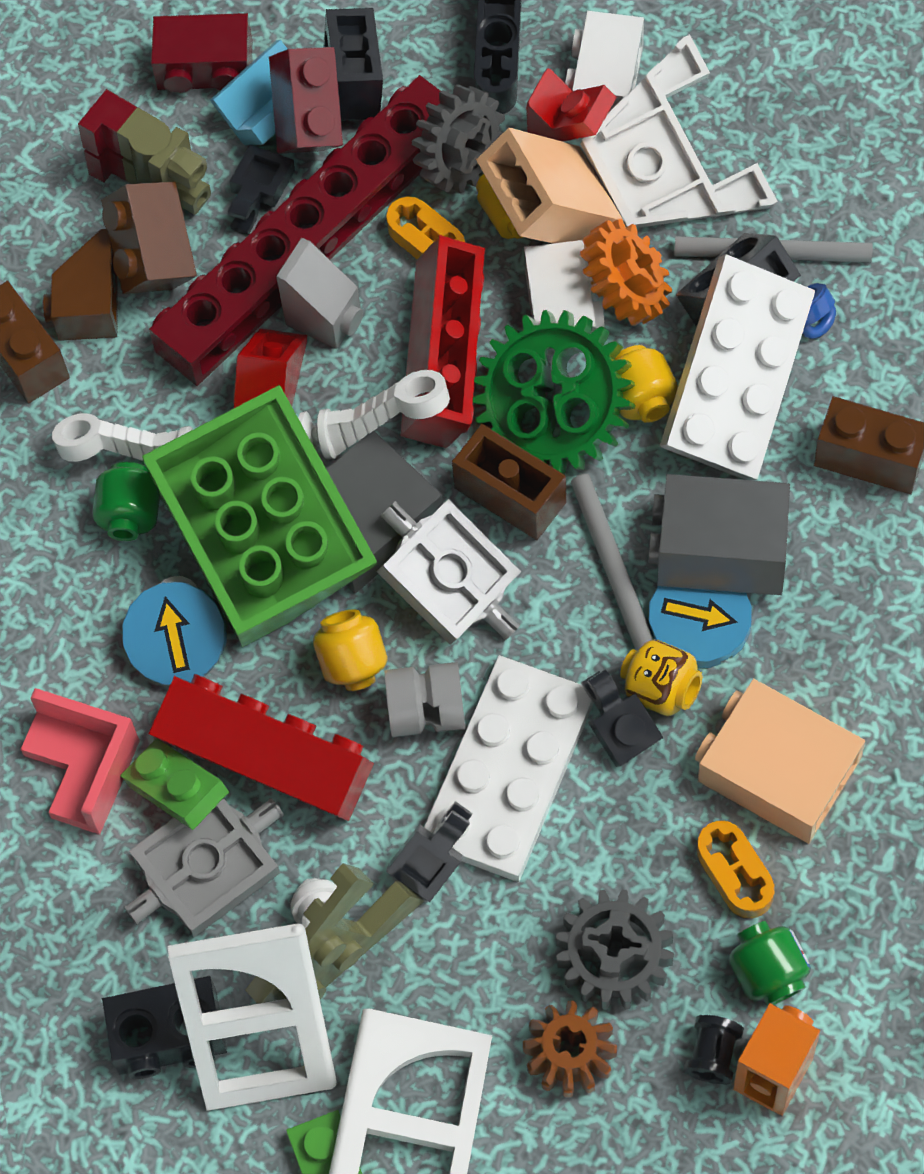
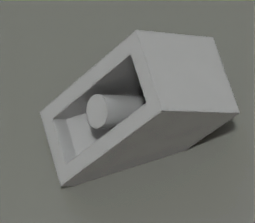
(318, 296)

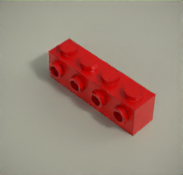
(446, 334)
(262, 747)

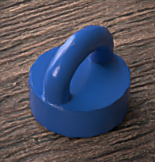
(821, 307)

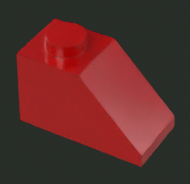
(269, 361)

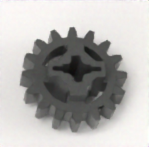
(456, 136)
(634, 955)

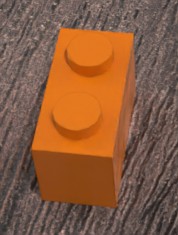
(776, 1057)

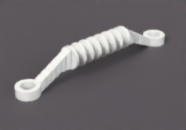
(332, 433)

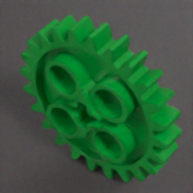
(597, 385)

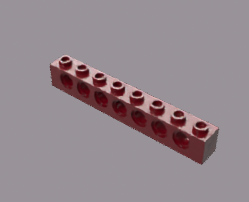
(336, 221)

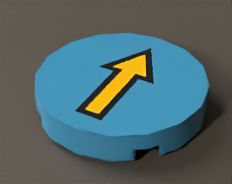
(701, 622)
(174, 632)

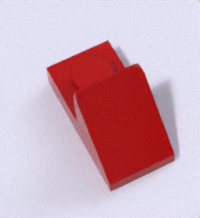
(566, 114)

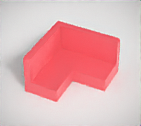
(91, 748)

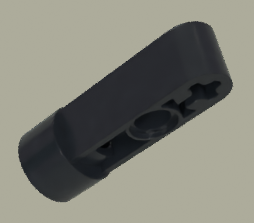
(498, 22)

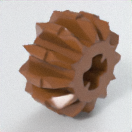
(560, 1065)

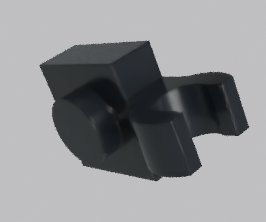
(257, 180)
(622, 724)
(429, 857)

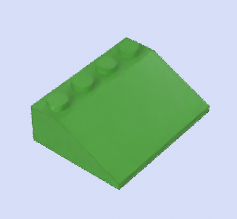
(259, 514)

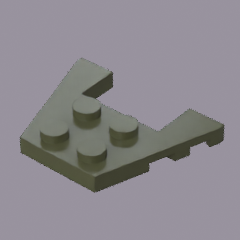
(339, 942)

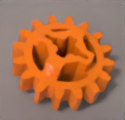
(626, 272)

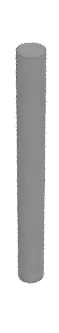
(795, 248)
(611, 560)

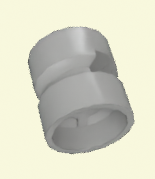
(424, 699)

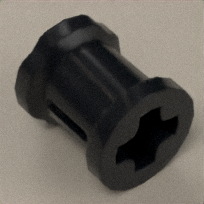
(713, 1049)

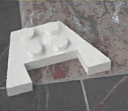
(650, 162)

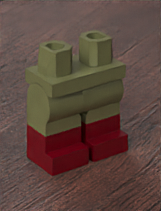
(141, 150)

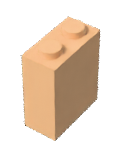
(546, 187)
(779, 759)

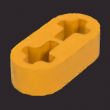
(429, 223)
(725, 875)

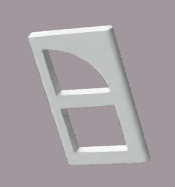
(282, 959)
(383, 1047)

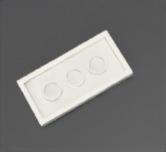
(737, 368)
(512, 764)

